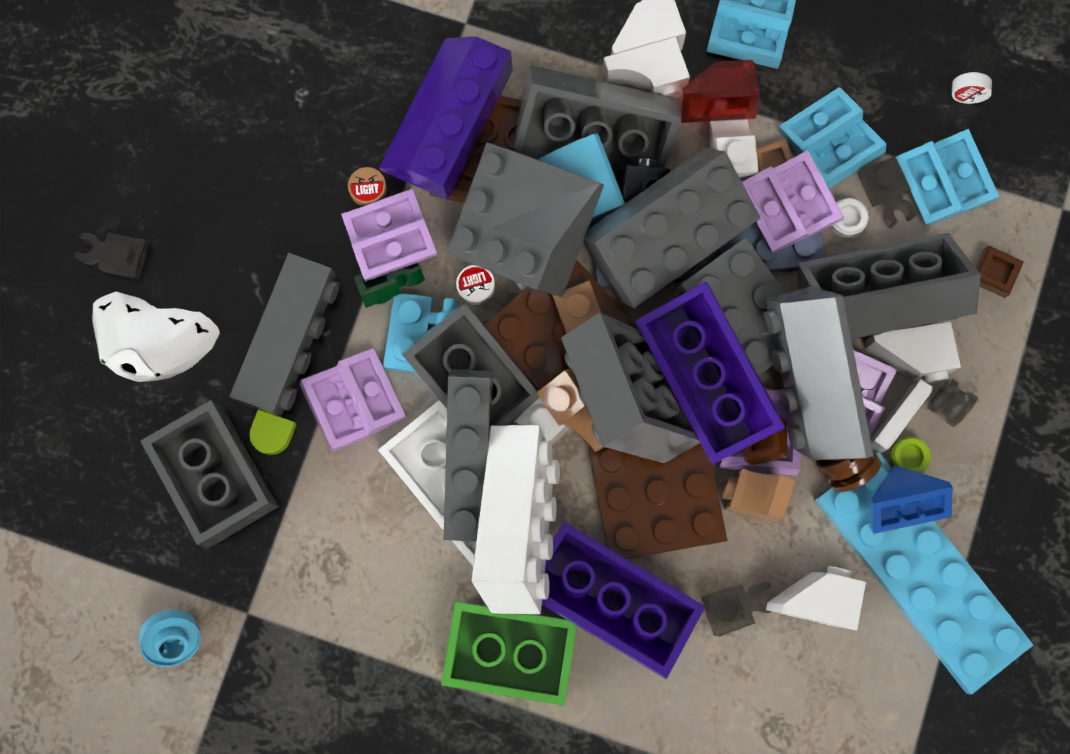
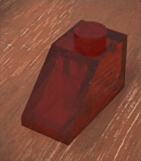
(722, 93)

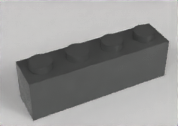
(285, 336)
(466, 450)

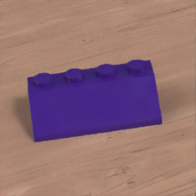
(448, 114)
(710, 373)
(619, 601)

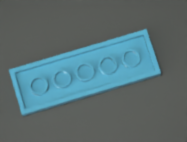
(931, 587)

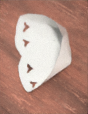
(149, 337)

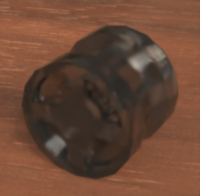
(952, 402)

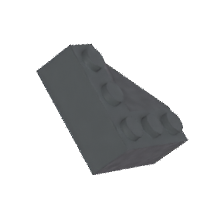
(525, 219)
(626, 391)

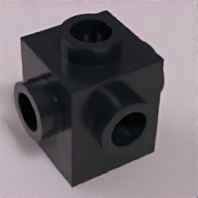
(637, 176)

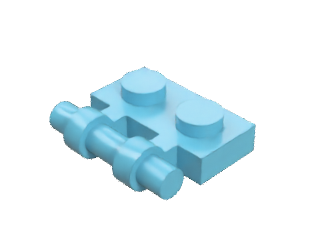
(408, 322)

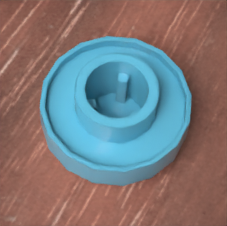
(169, 638)

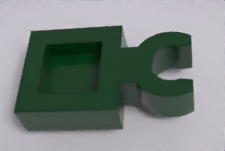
(383, 288)

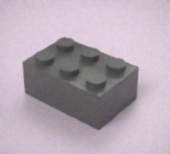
(741, 288)
(465, 344)
(209, 474)

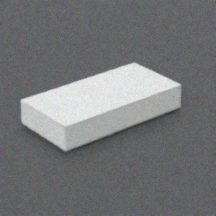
(900, 416)

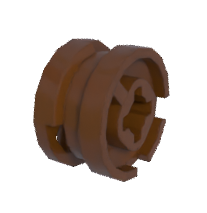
(849, 473)

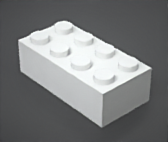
(516, 520)

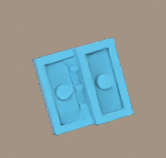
(752, 30)
(833, 136)
(588, 159)
(947, 177)

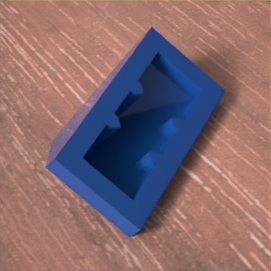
(909, 500)

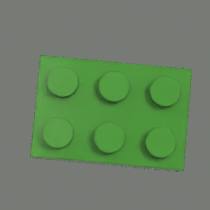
(509, 654)

